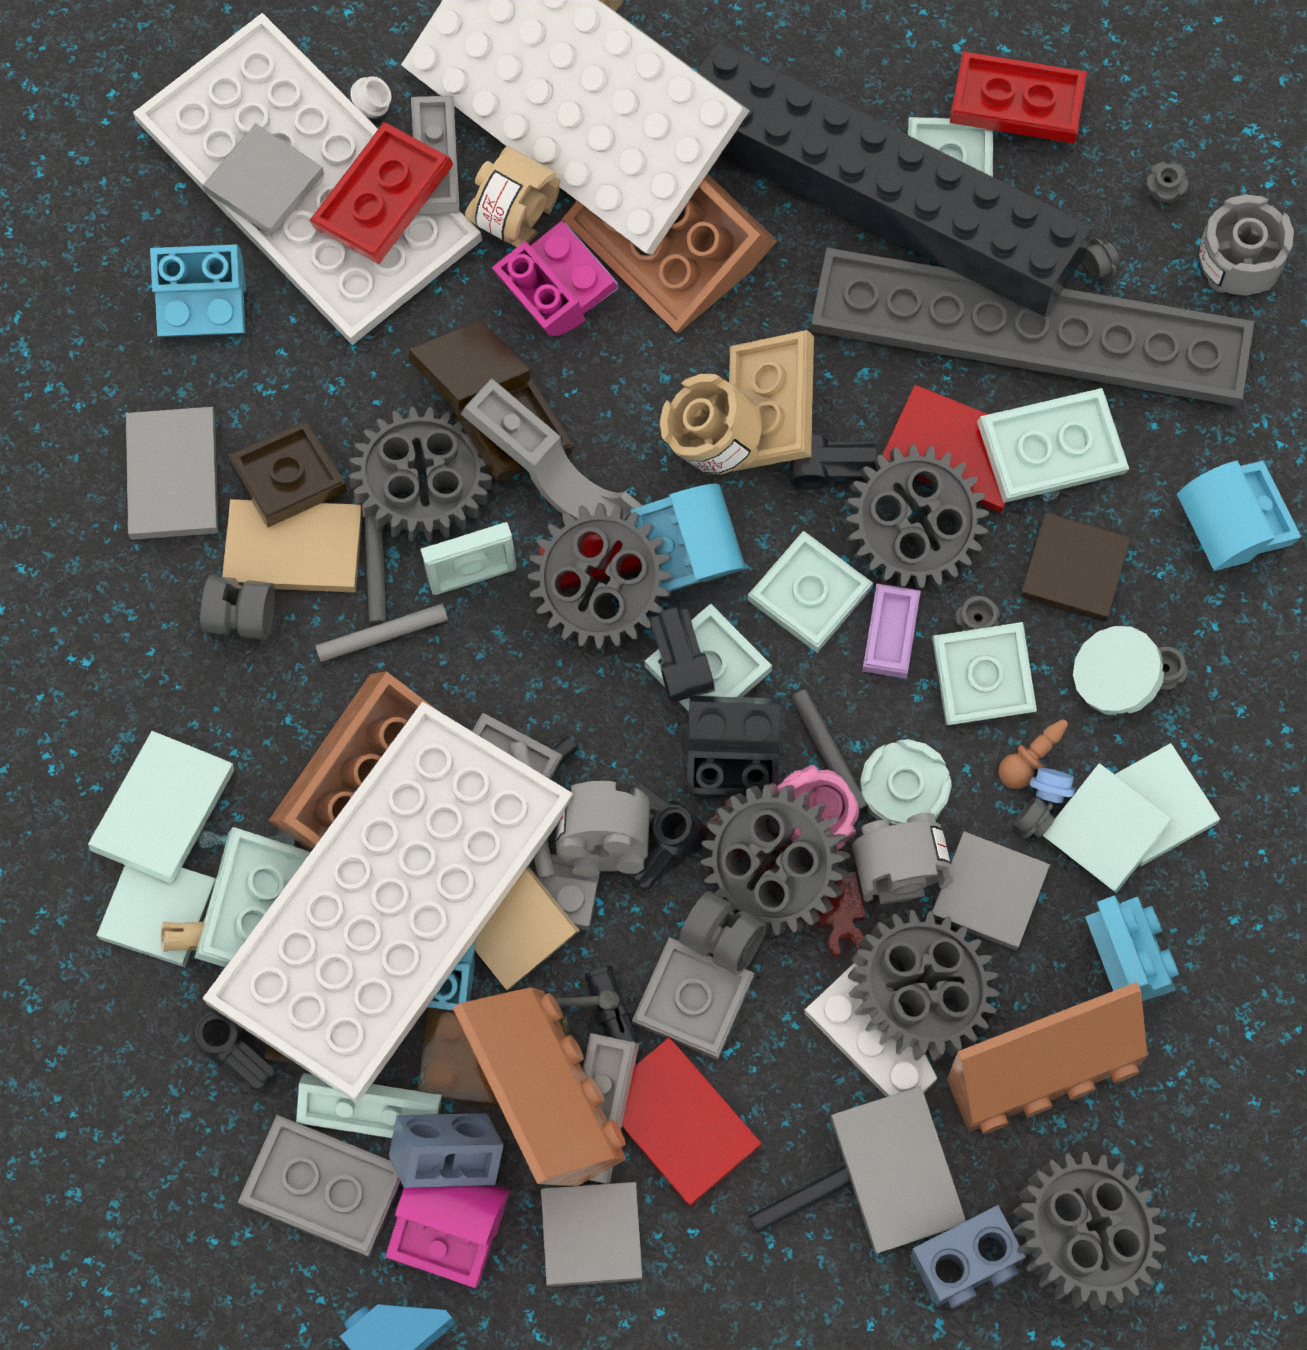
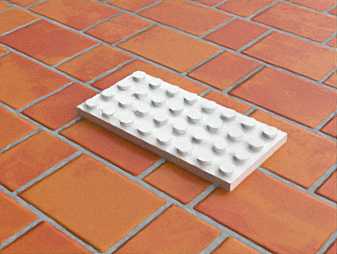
(271, 83)
(584, 98)
(389, 901)

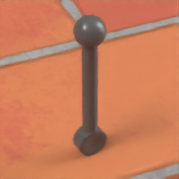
(607, 1000)

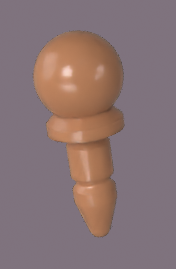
(1018, 768)

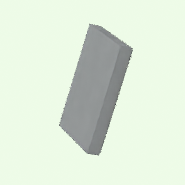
(171, 473)
(898, 1169)
(322, 1186)

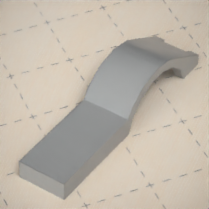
(539, 452)

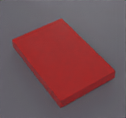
(1018, 97)
(381, 192)
(951, 428)
(684, 1123)

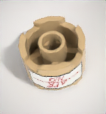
(513, 196)
(712, 425)

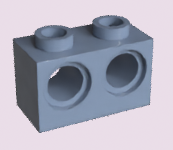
(445, 1150)
(961, 1246)

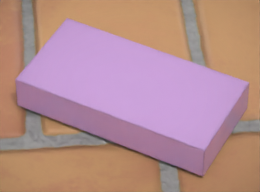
(891, 631)

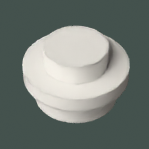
(371, 96)

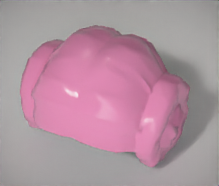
(828, 788)

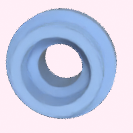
(1053, 785)

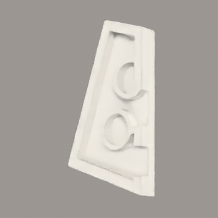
(836, 1017)

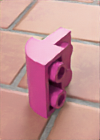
(555, 279)
(448, 1229)

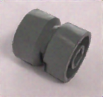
(237, 607)
(719, 931)

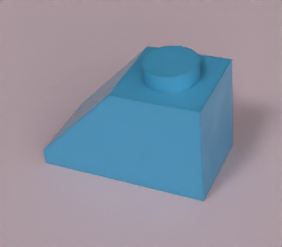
(395, 1328)

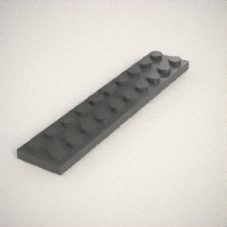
(1079, 337)

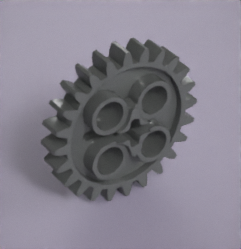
(379, 477)
(882, 538)
(566, 556)
(803, 887)
(933, 1023)
(1124, 1221)

